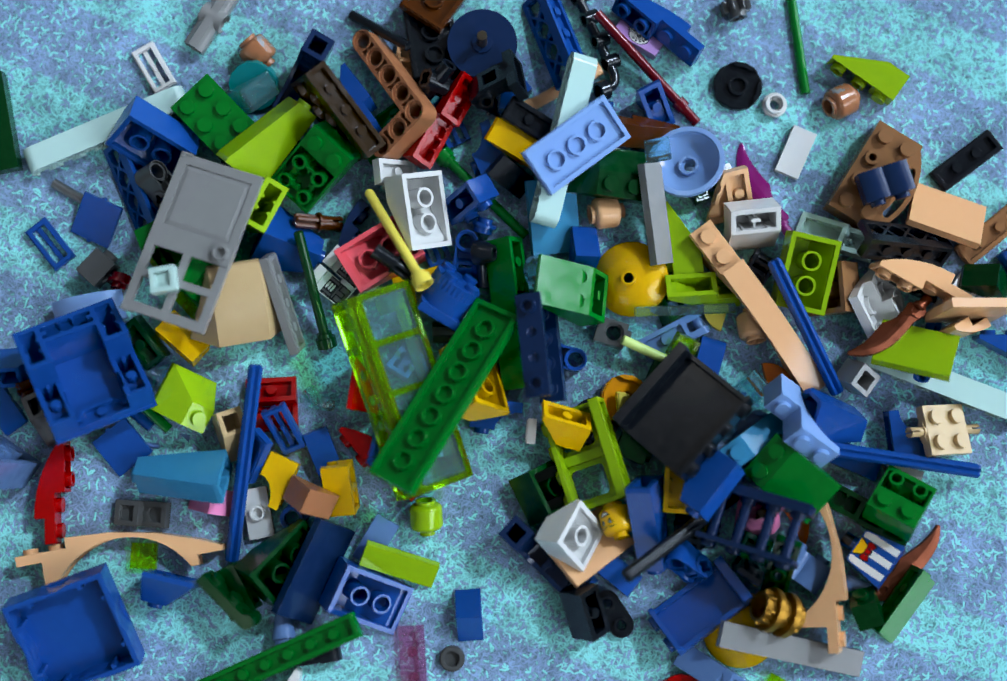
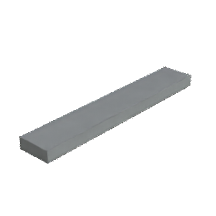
(789, 649)

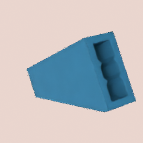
(187, 476)

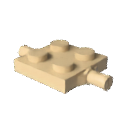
(943, 430)

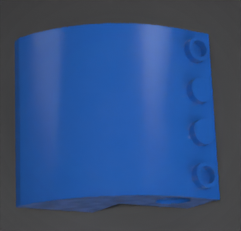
(84, 370)

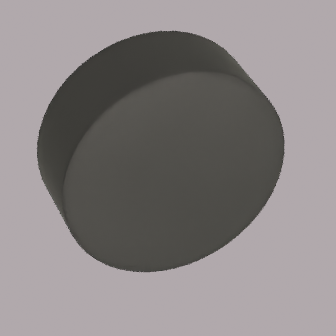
(452, 658)

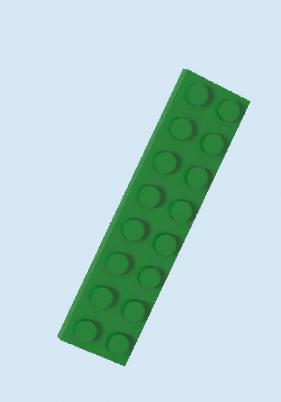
(444, 396)

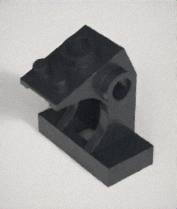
(500, 78)

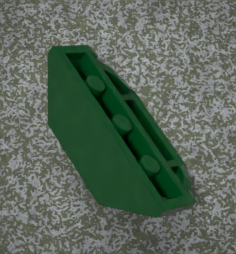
(611, 177)

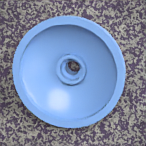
(694, 149)

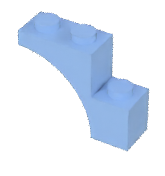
(799, 430)

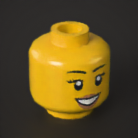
(615, 520)

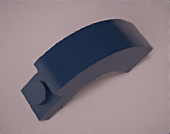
(523, 541)

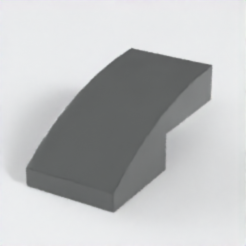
(142, 513)

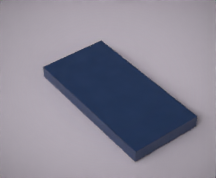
(312, 570)

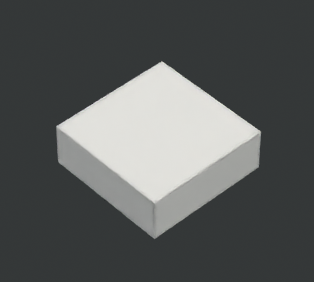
(530, 434)

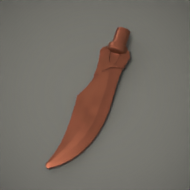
(892, 330)
(917, 556)

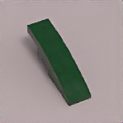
(852, 507)

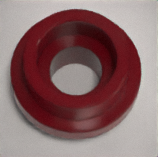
(119, 280)

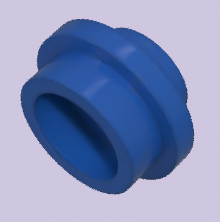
(484, 225)

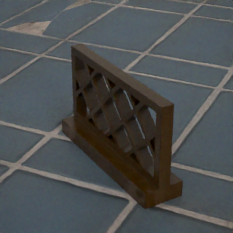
(338, 109)

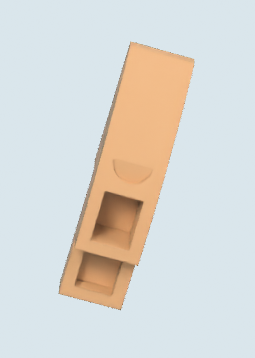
(918, 275)

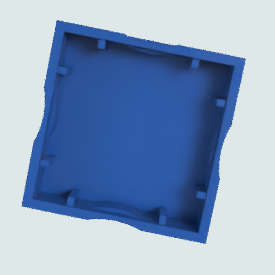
(74, 628)

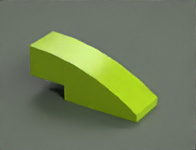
(698, 289)

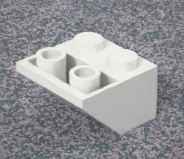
(752, 223)

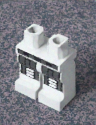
(329, 285)

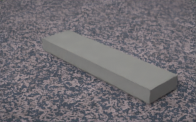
(655, 213)
(282, 303)

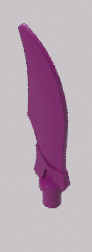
(759, 186)

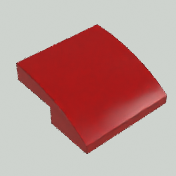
(276, 391)

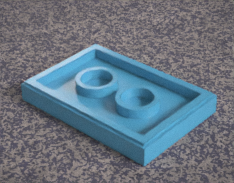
(547, 239)

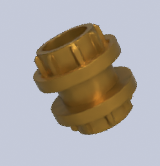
(777, 612)

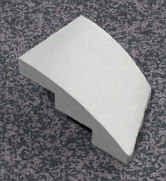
(874, 301)

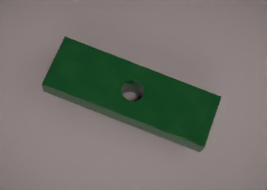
(776, 577)

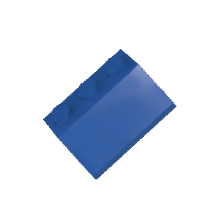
(150, 134)

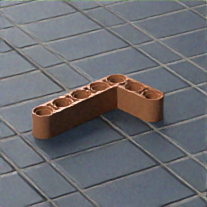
(397, 84)

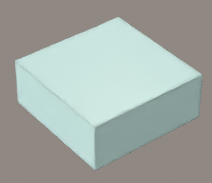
(163, 279)

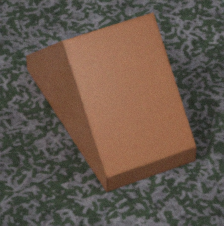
(310, 498)

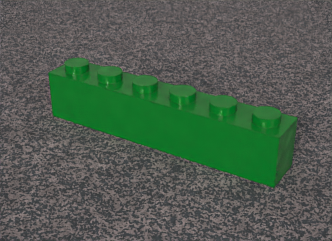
(505, 281)

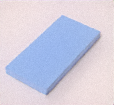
(575, 145)

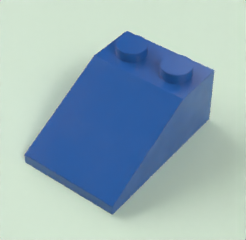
(369, 593)

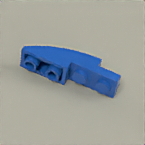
(656, 21)

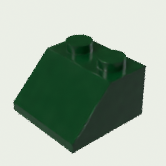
(538, 492)

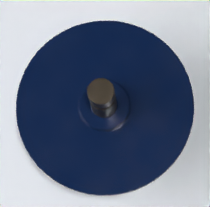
(479, 40)

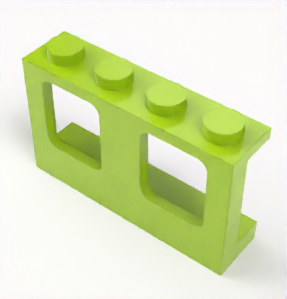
(603, 451)

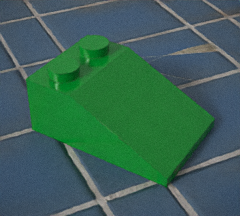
(791, 475)

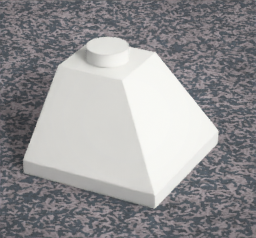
(571, 534)

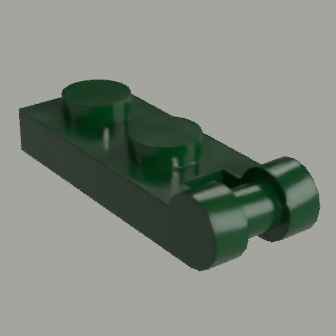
(229, 600)

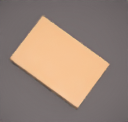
(946, 216)
(962, 307)
(605, 553)

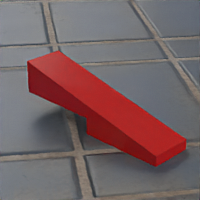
(450, 114)

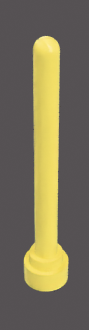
(420, 278)

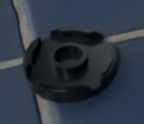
(731, 92)

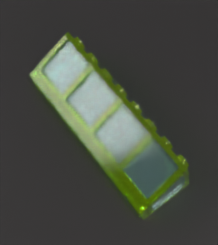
(390, 365)

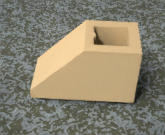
(227, 428)

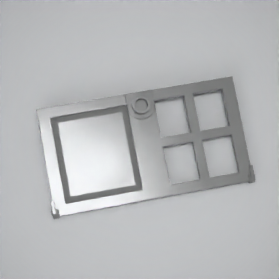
(203, 220)

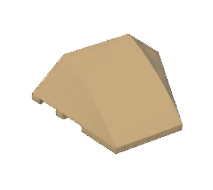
(242, 310)

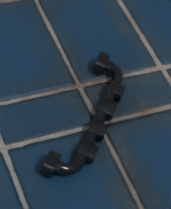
(599, 41)

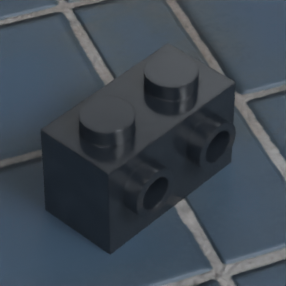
(585, 611)

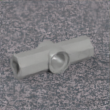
(209, 24)

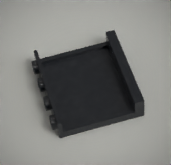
(683, 412)

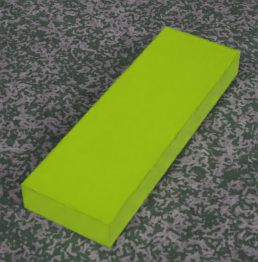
(399, 563)

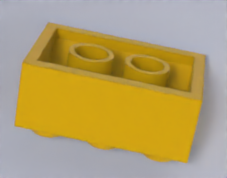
(490, 398)

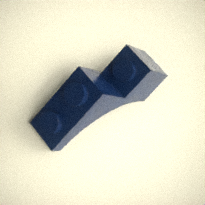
(314, 50)

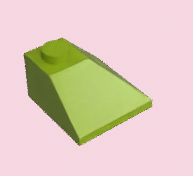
(186, 398)

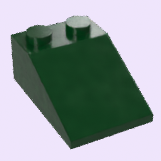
(270, 562)

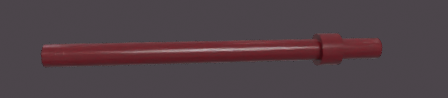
(679, 103)

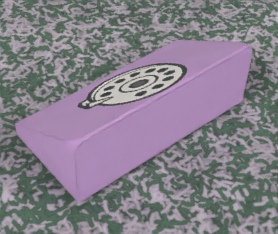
(648, 48)

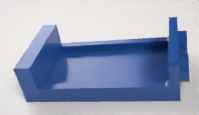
(700, 608)

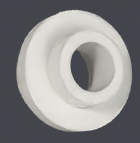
(782, 105)

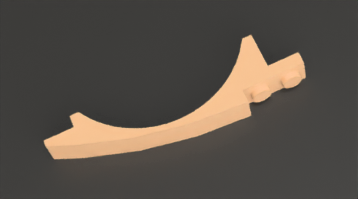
(740, 279)
(60, 560)
(826, 609)

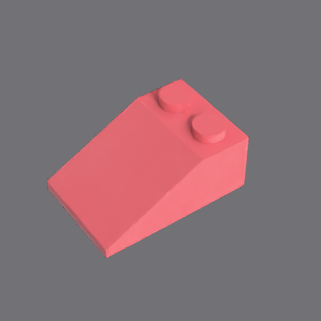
(363, 269)

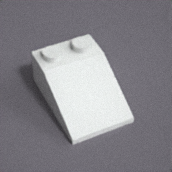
(419, 208)

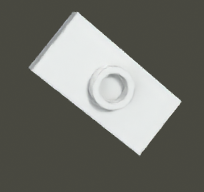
(258, 514)

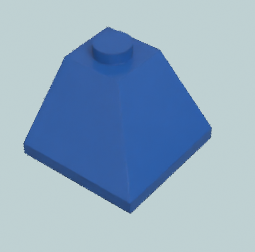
(164, 588)

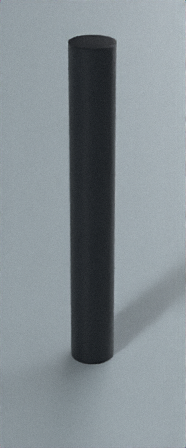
(379, 30)

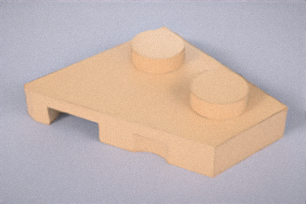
(732, 186)

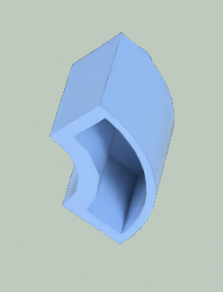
(78, 302)

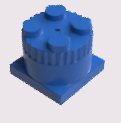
(448, 296)

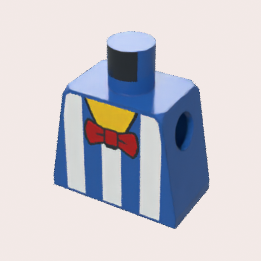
(872, 556)

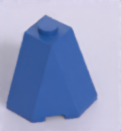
(280, 239)
(834, 417)

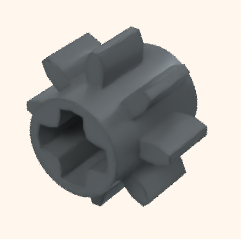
(735, 9)

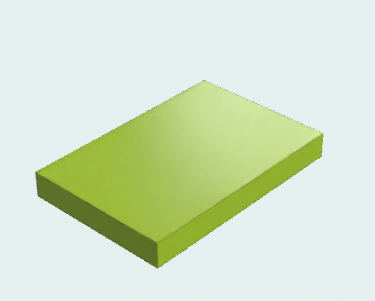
(921, 353)

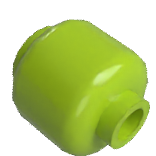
(426, 516)

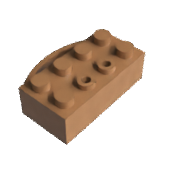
(880, 148)

